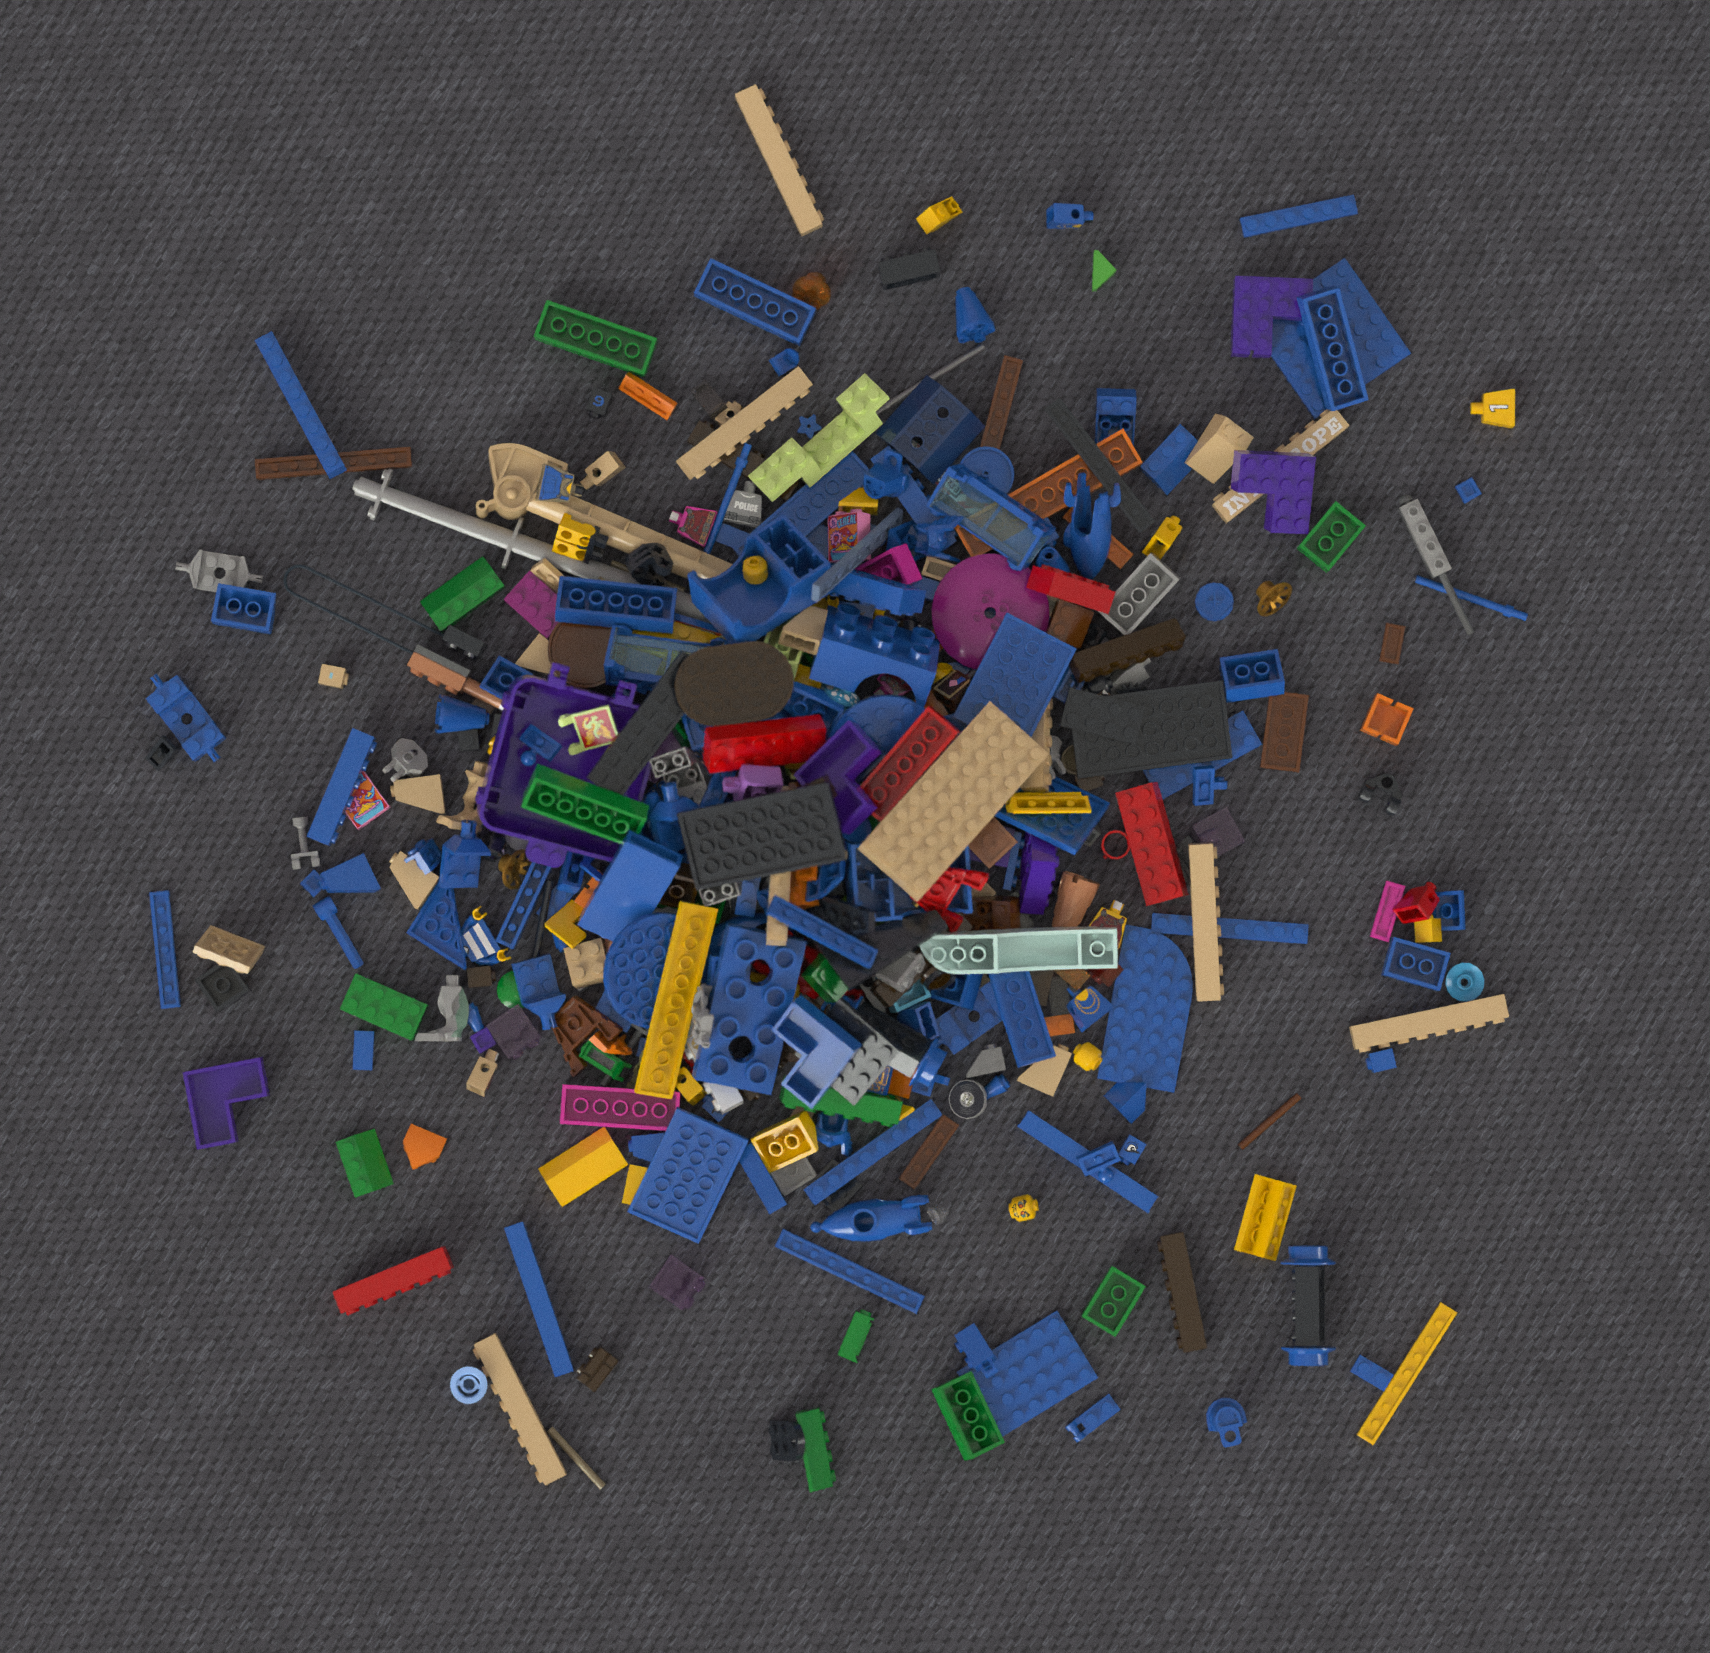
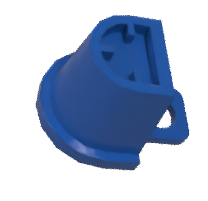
(885, 478)
(1225, 1416)

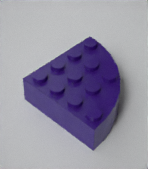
(1036, 873)

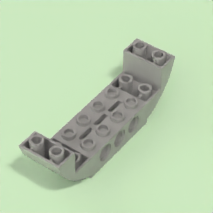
(692, 780)

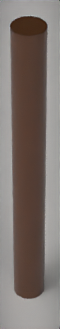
(1269, 1121)

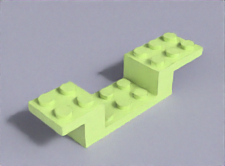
(826, 447)

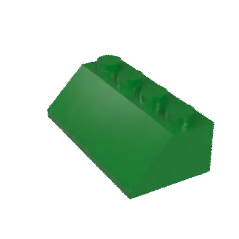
(462, 594)
(968, 1415)
(816, 1454)

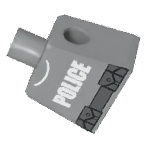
(745, 507)

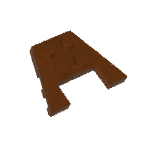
(575, 1023)

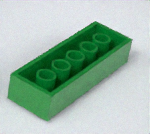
(595, 338)
(583, 805)
(869, 1108)

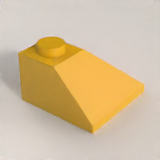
(859, 500)

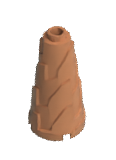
(1073, 899)

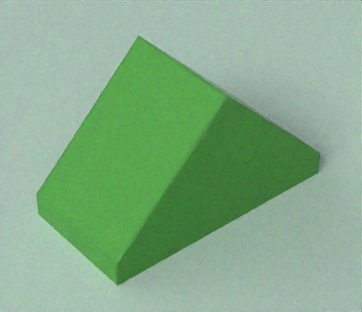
(1101, 270)

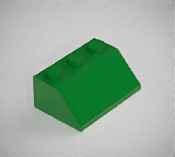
(364, 1163)

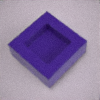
(483, 1040)

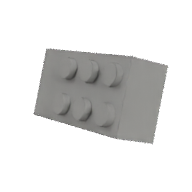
(1140, 594)

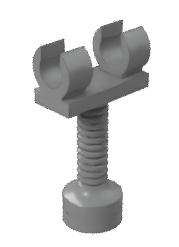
(301, 823)

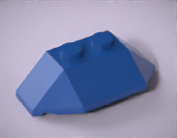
(828, 878)

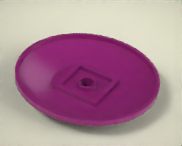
(972, 588)

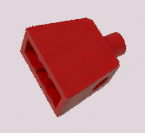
(1417, 904)

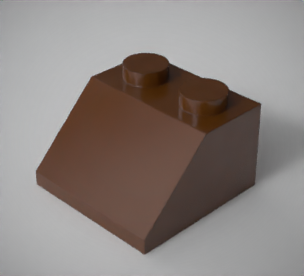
(1069, 623)

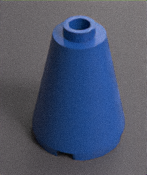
(459, 715)

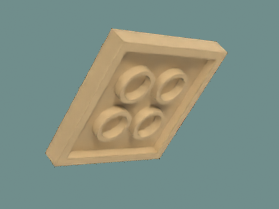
(228, 949)

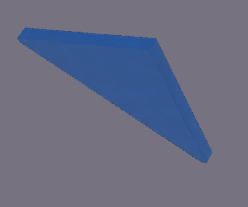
(439, 926)

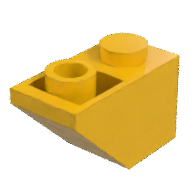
(939, 215)

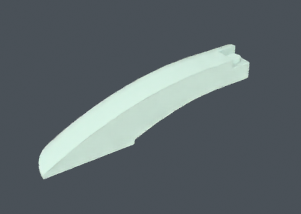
(1023, 949)

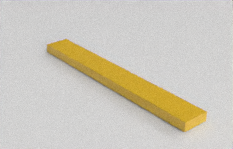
(1406, 1373)

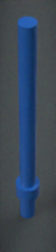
(741, 462)
(1507, 610)

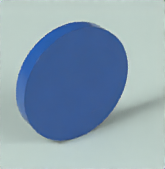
(992, 466)

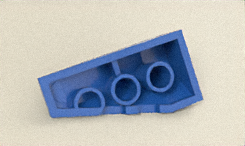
(813, 701)

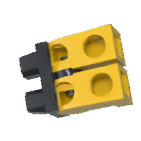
(579, 540)

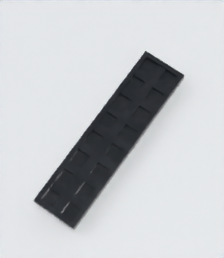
(640, 735)

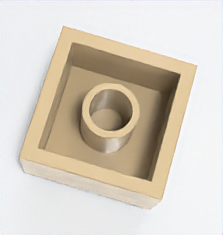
(586, 963)

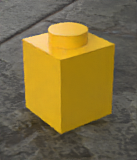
(1428, 930)

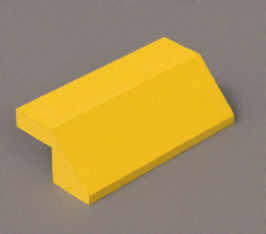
(1048, 802)
(583, 1166)
(1265, 1217)

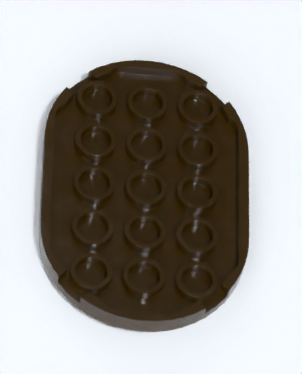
(734, 683)

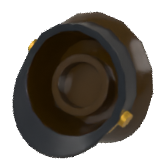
(936, 979)

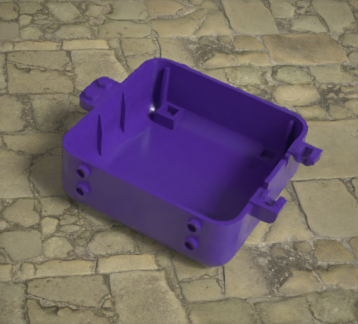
(500, 798)

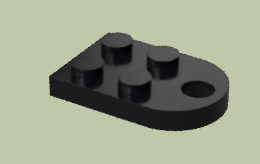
(786, 1440)

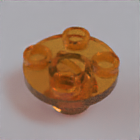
(812, 290)

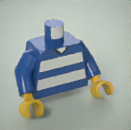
(479, 941)

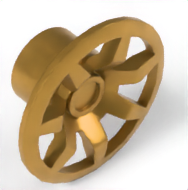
(1270, 594)
(513, 867)

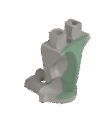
(454, 1007)

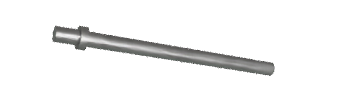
(936, 375)

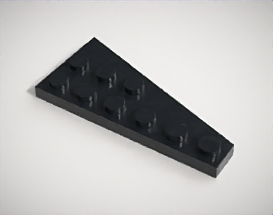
(842, 915)
(892, 942)

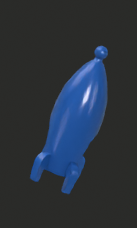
(1087, 532)
(875, 1219)

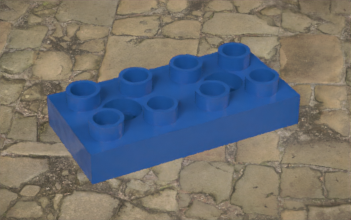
(748, 1009)

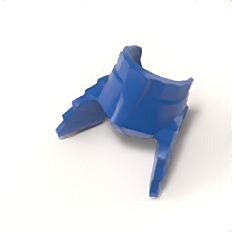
(933, 538)
(833, 1131)

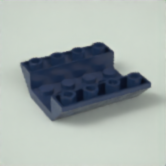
(942, 437)

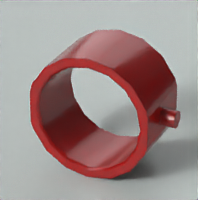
(1103, 849)

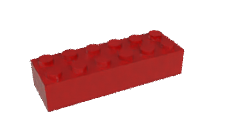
(763, 743)
(908, 761)
(1151, 843)
(393, 1279)

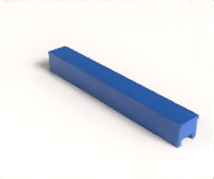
(1070, 1150)
(539, 1299)

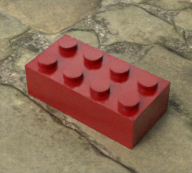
(1071, 588)

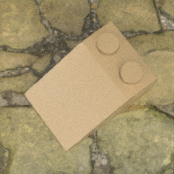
(1216, 448)

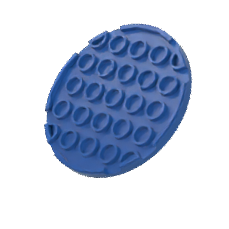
(637, 964)

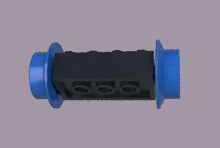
(912, 1043)
(1309, 1305)

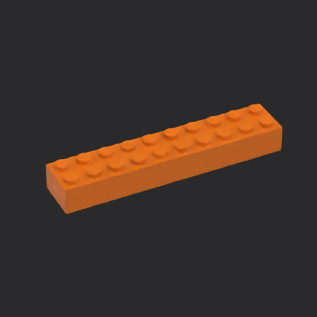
(1046, 493)

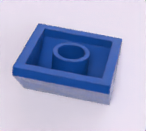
(1450, 910)

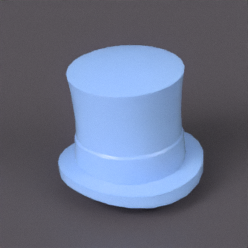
(468, 1385)

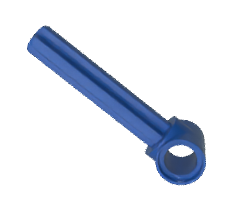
(327, 911)

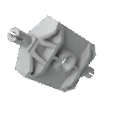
(203, 570)
(700, 1016)

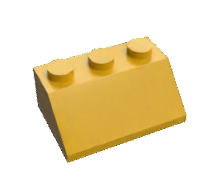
(786, 1141)

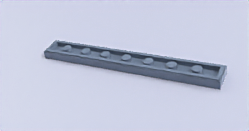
(856, 555)

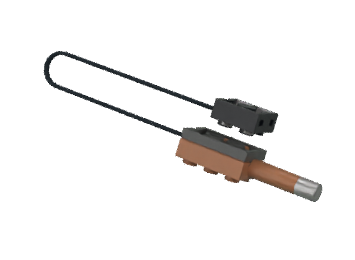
(423, 661)

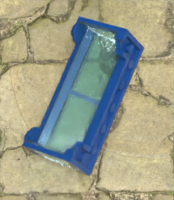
(991, 515)
(643, 657)

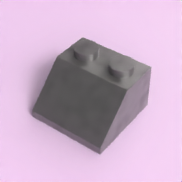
(987, 1061)

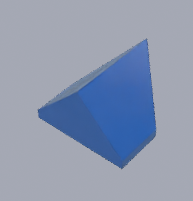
(1128, 1099)

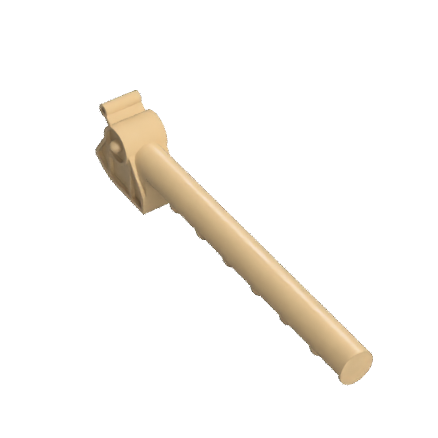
(515, 482)

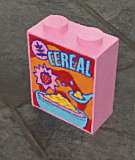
(845, 532)
(367, 803)

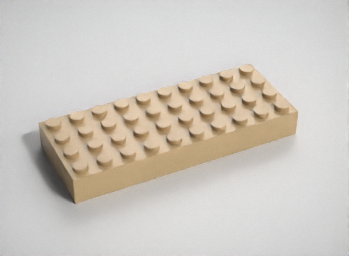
(953, 801)

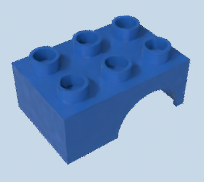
(749, 610)
(864, 646)
(876, 891)

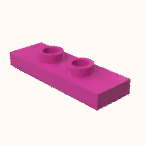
(1385, 916)

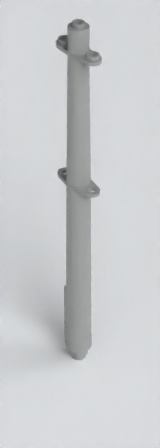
(499, 536)

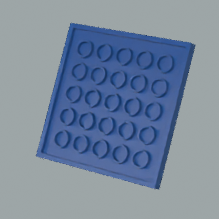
(1373, 337)

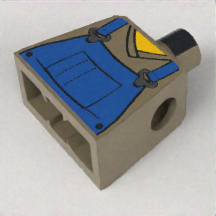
(556, 485)

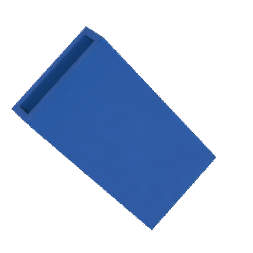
(629, 886)

